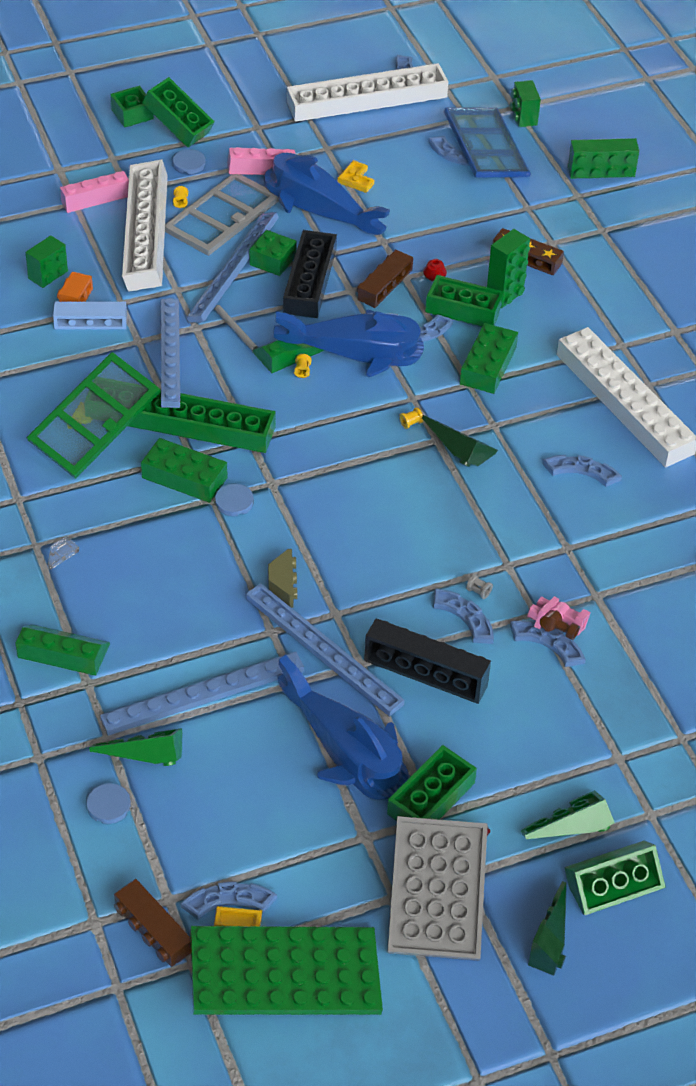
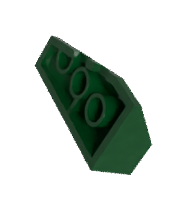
(461, 445)
(550, 937)

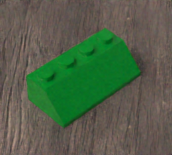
(464, 301)
(61, 649)
(615, 877)

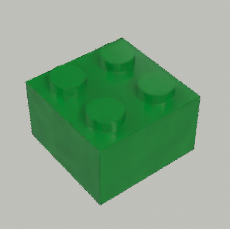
(525, 103)
(129, 108)
(273, 252)
(46, 261)

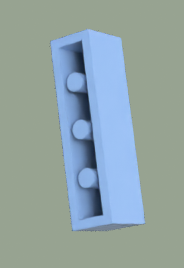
(90, 315)

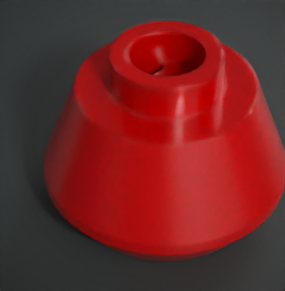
(434, 268)

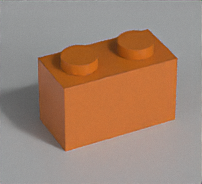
(76, 288)

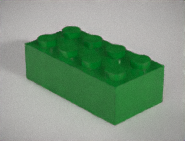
(178, 112)
(603, 158)
(509, 265)
(489, 358)
(184, 470)
(433, 787)

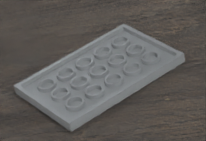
(438, 888)

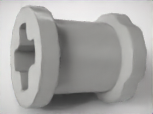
(474, 583)

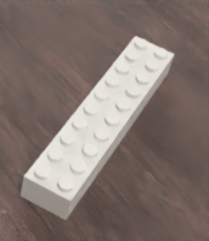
(367, 92)
(145, 226)
(627, 397)

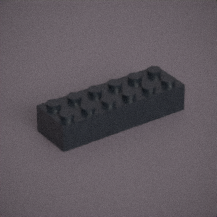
(310, 274)
(427, 660)

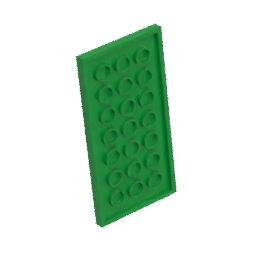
(284, 971)

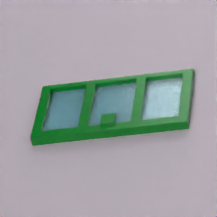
(93, 415)

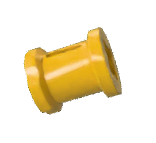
(180, 199)
(302, 368)
(411, 418)

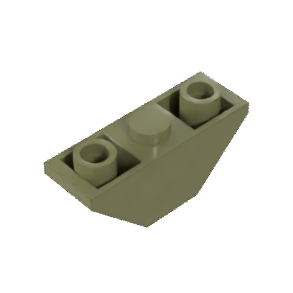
(282, 577)

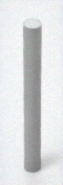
(244, 337)

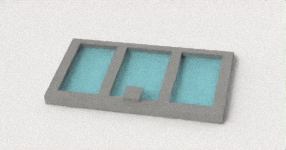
(221, 213)

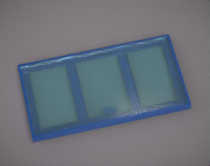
(486, 142)

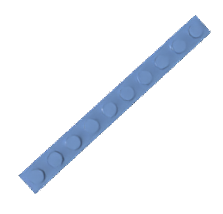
(230, 269)
(170, 353)
(325, 650)
(195, 695)

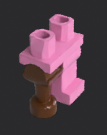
(558, 615)

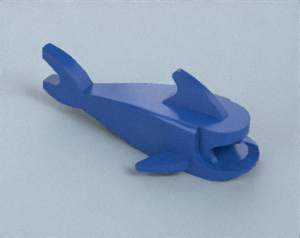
(309, 187)
(366, 337)
(357, 745)

